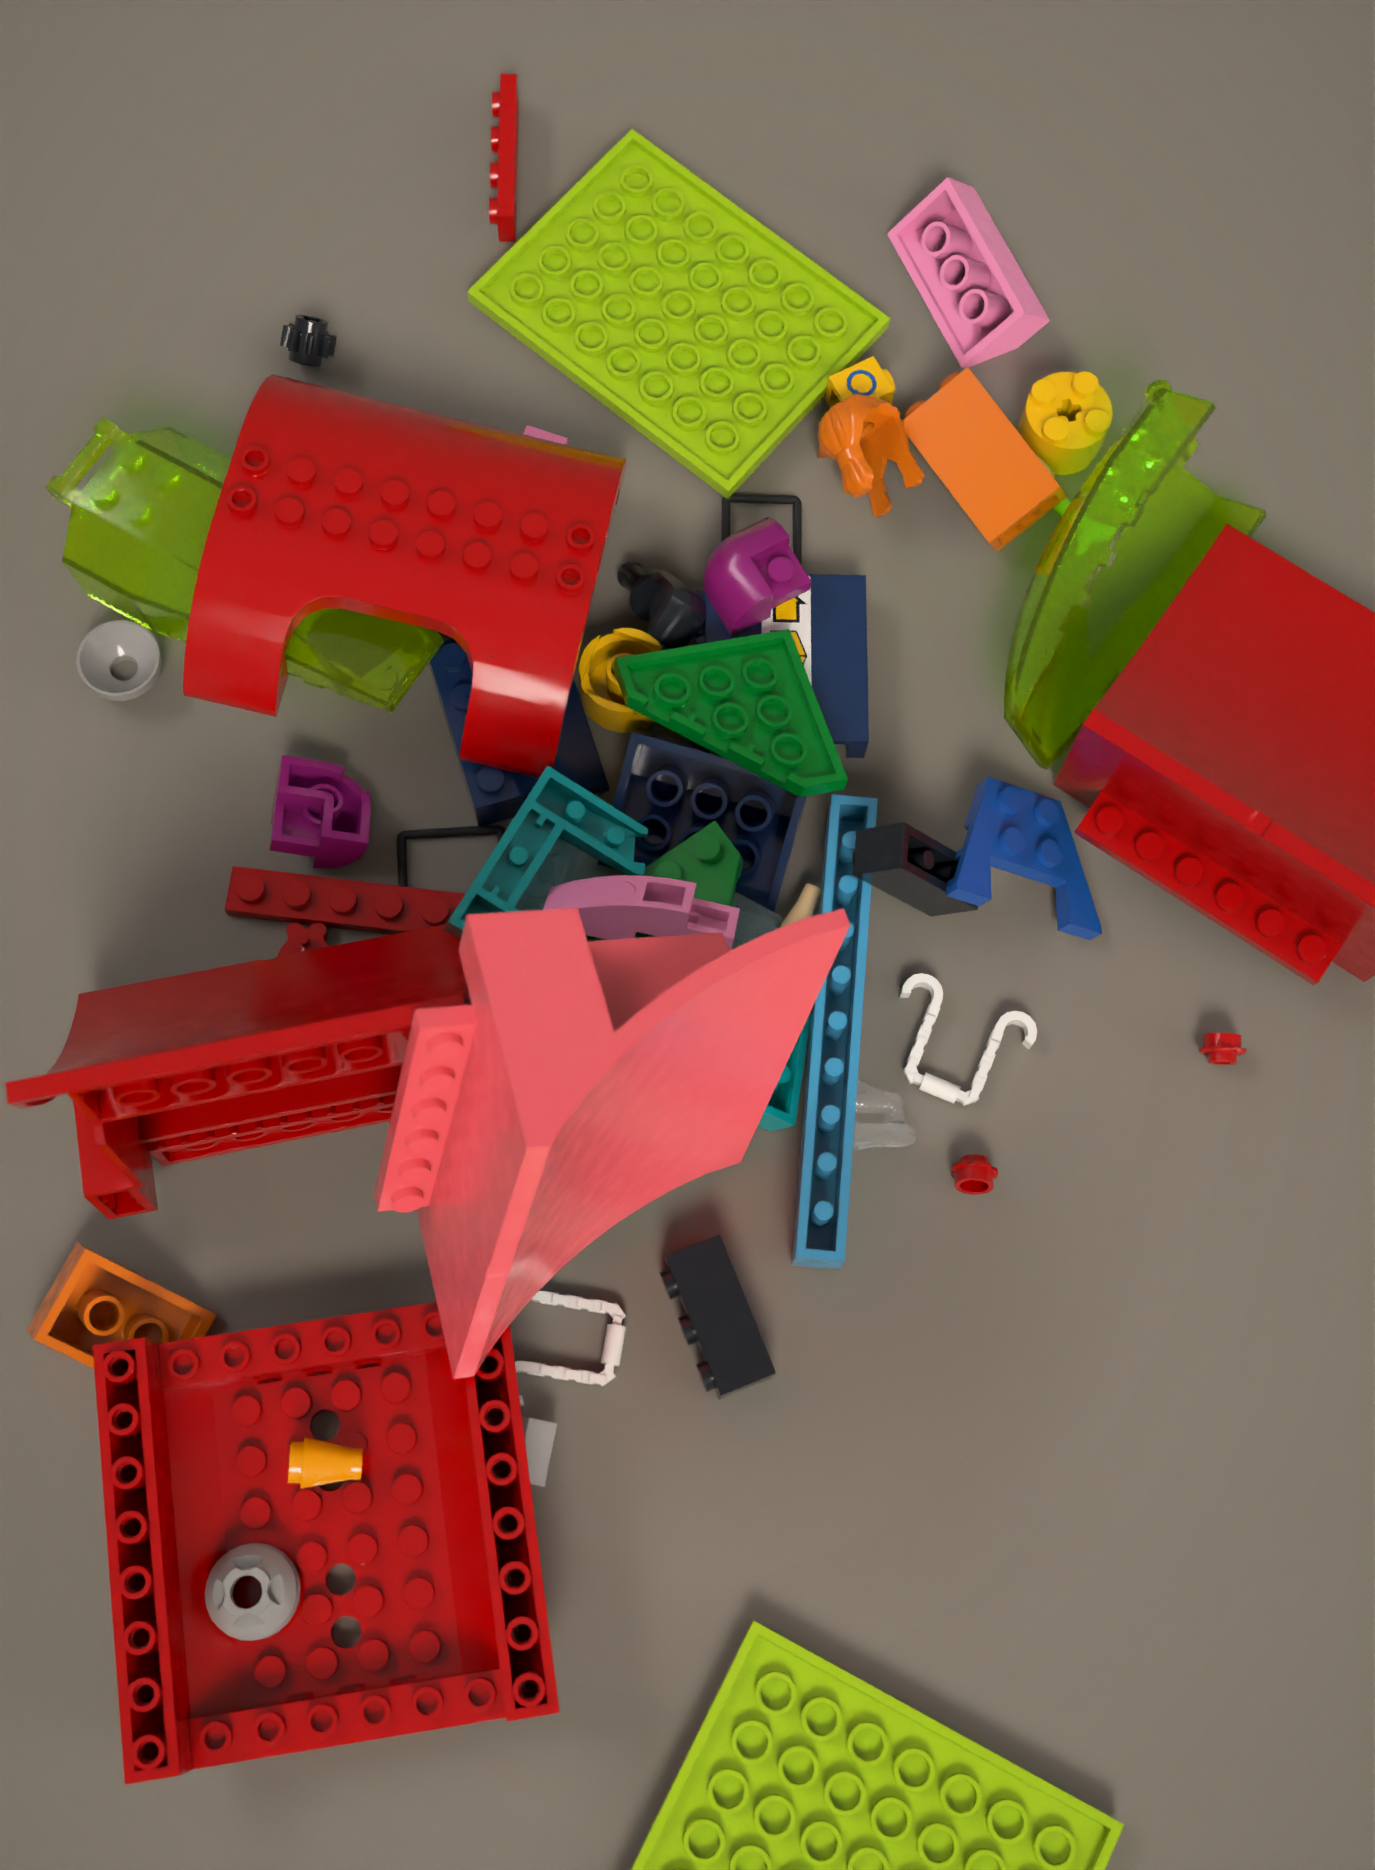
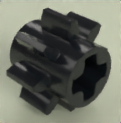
(308, 340)

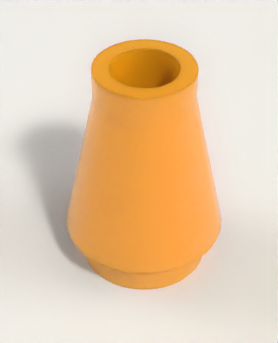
(323, 1463)

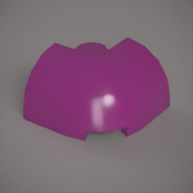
(753, 575)
(319, 813)

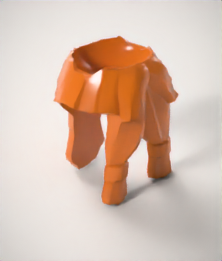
(861, 438)

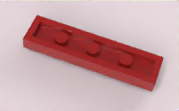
(504, 172)

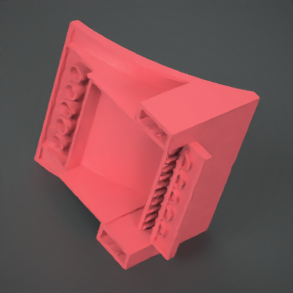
(581, 1093)

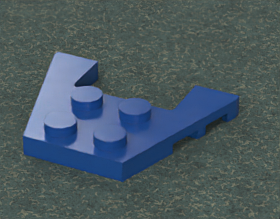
(1028, 838)

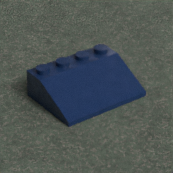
(683, 787)
(499, 792)

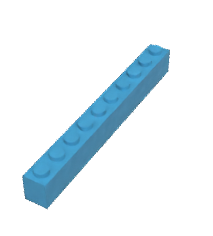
(834, 1050)

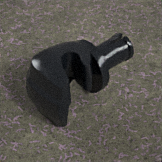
(666, 602)

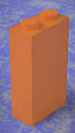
(982, 459)

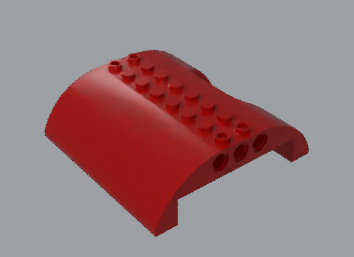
(412, 525)

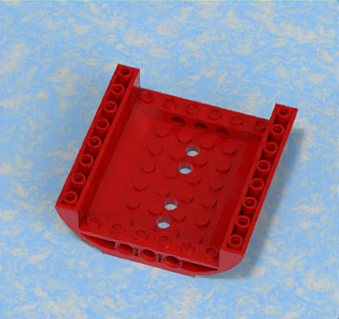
(432, 1529)

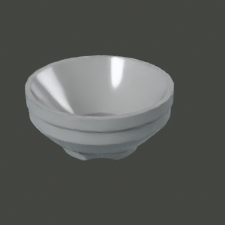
(107, 647)
(279, 1591)

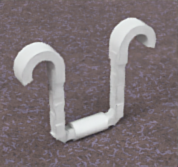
(940, 1087)
(611, 1348)

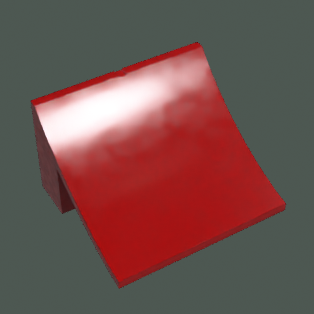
(1246, 759)
(240, 1056)

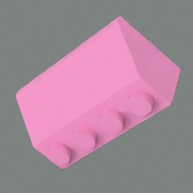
(967, 274)

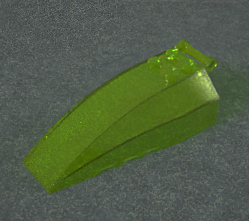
(140, 546)
(1113, 570)

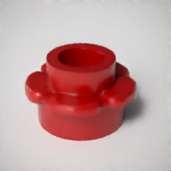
(1222, 1048)
(974, 1174)

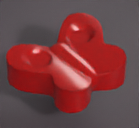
(303, 938)

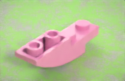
(644, 904)

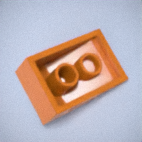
(107, 1303)

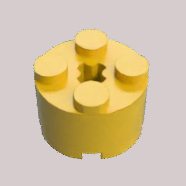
(1066, 420)
(598, 683)

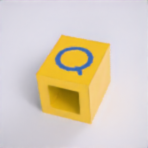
(862, 379)

